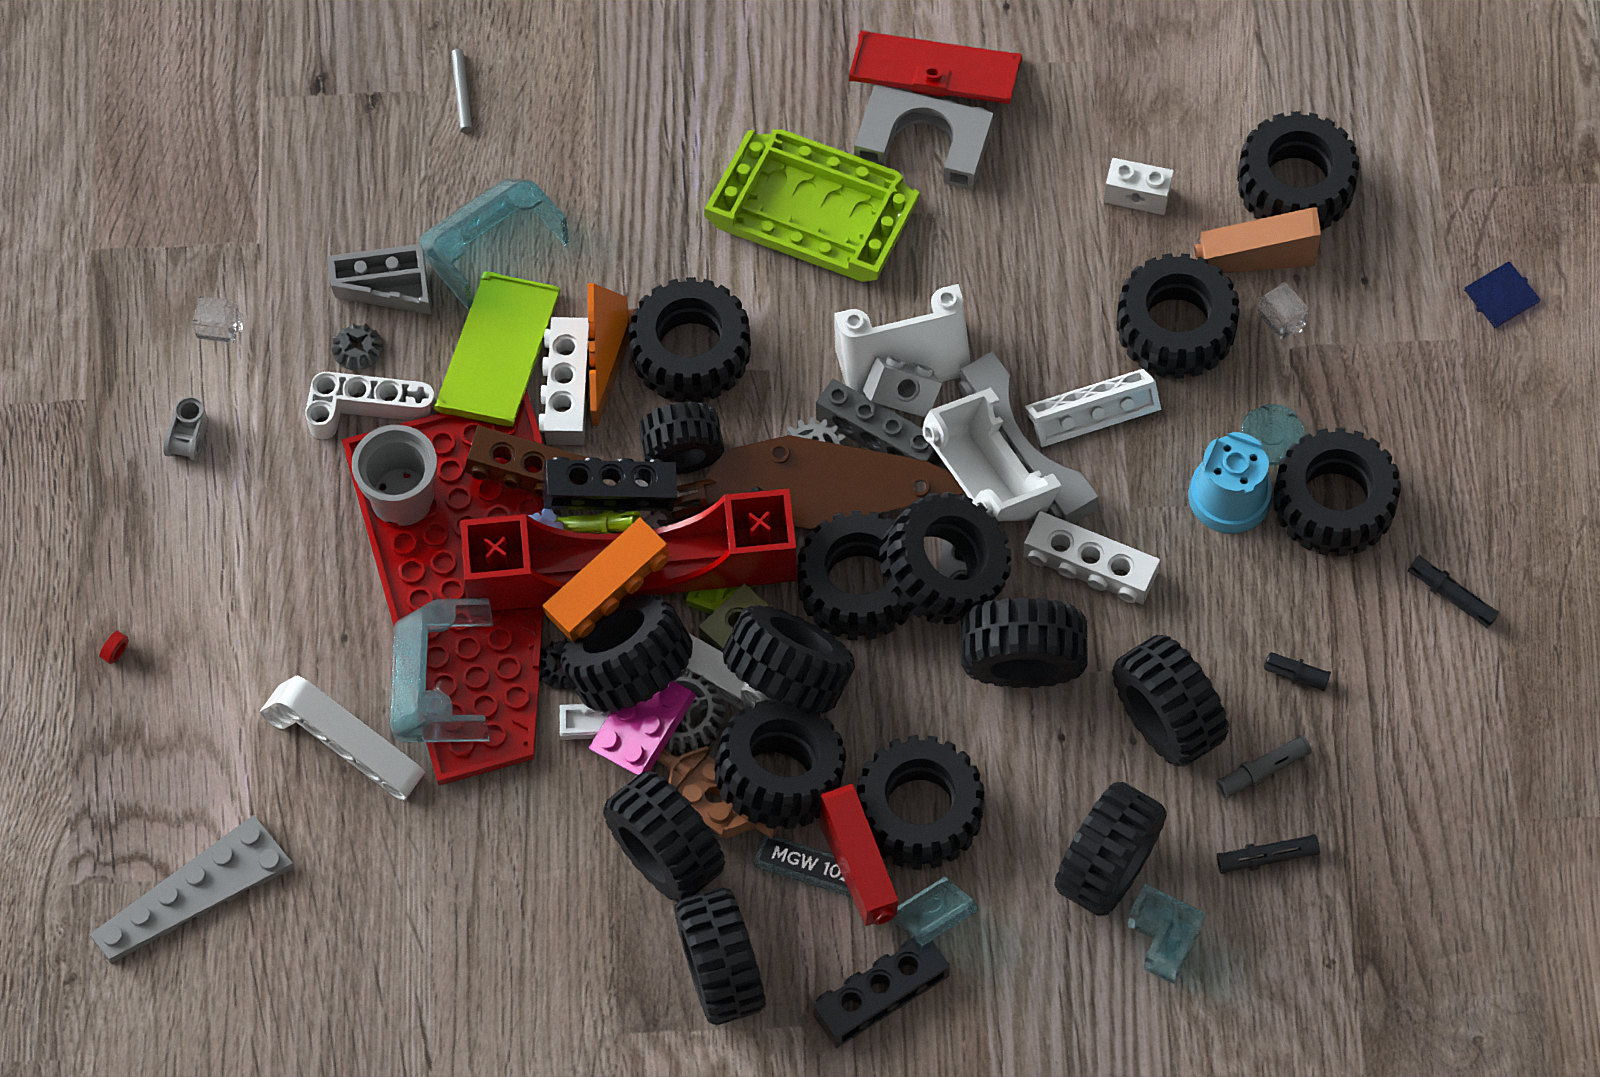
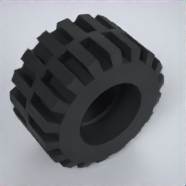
(682, 434)

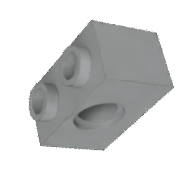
(915, 398)

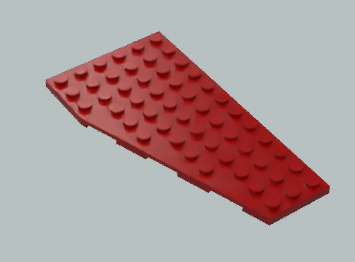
(478, 667)

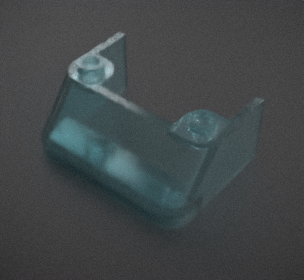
(447, 239)
(424, 714)

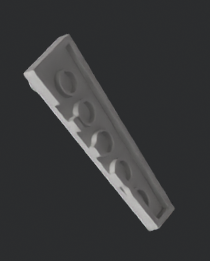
(217, 875)

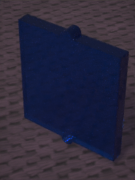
(1502, 294)

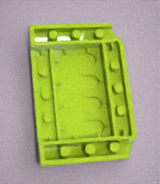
(812, 203)

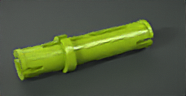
(603, 523)

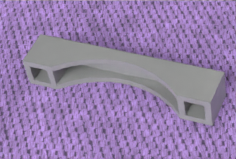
(1076, 496)

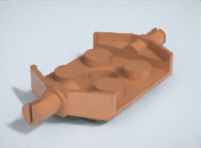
(695, 779)

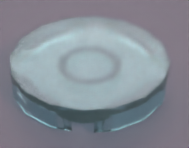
(1274, 428)

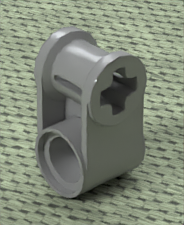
(186, 435)

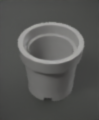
(383, 460)

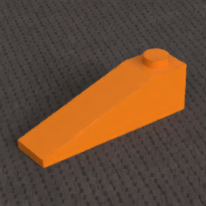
(609, 337)

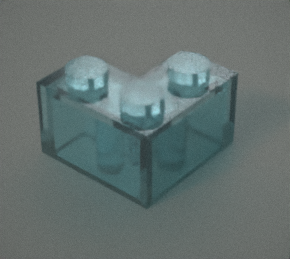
(1172, 926)

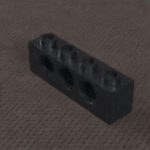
(596, 495)
(844, 1025)

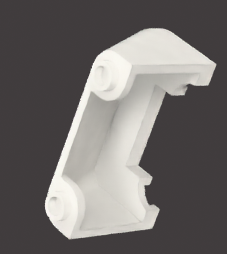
(928, 340)
(983, 462)

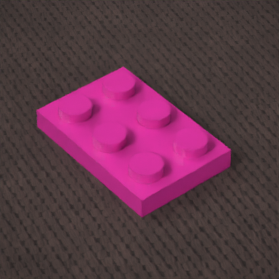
(639, 734)

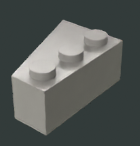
(383, 278)

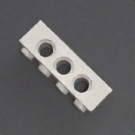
(566, 426)
(1082, 543)

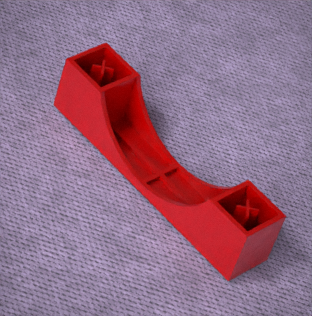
(729, 544)

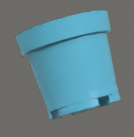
(1222, 499)

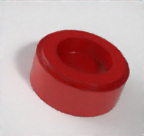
(114, 647)

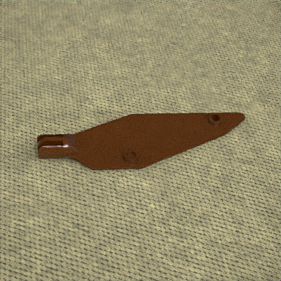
(820, 478)

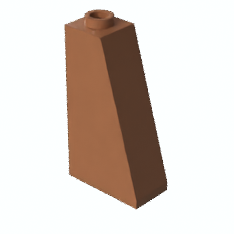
(1264, 243)

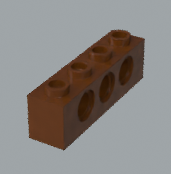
(519, 453)

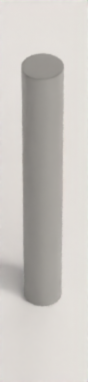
(461, 90)

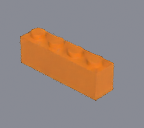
(607, 580)

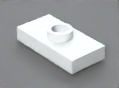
(580, 722)

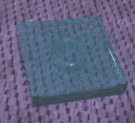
(934, 911)

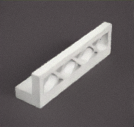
(1093, 407)

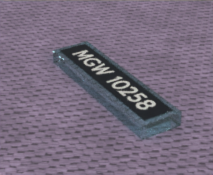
(801, 864)

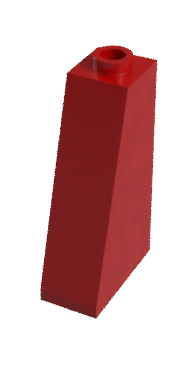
(857, 855)

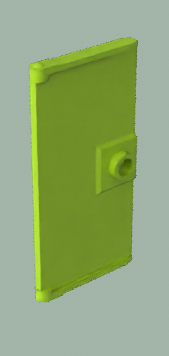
(497, 349)

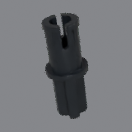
(1297, 671)

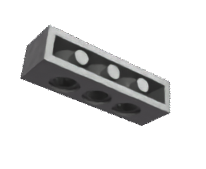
(872, 424)

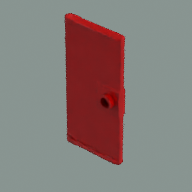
(935, 67)

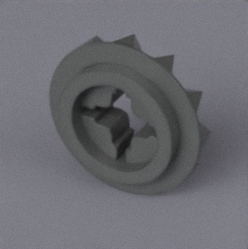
(355, 358)

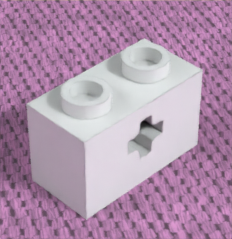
(1138, 186)

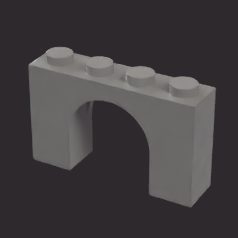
(894, 109)

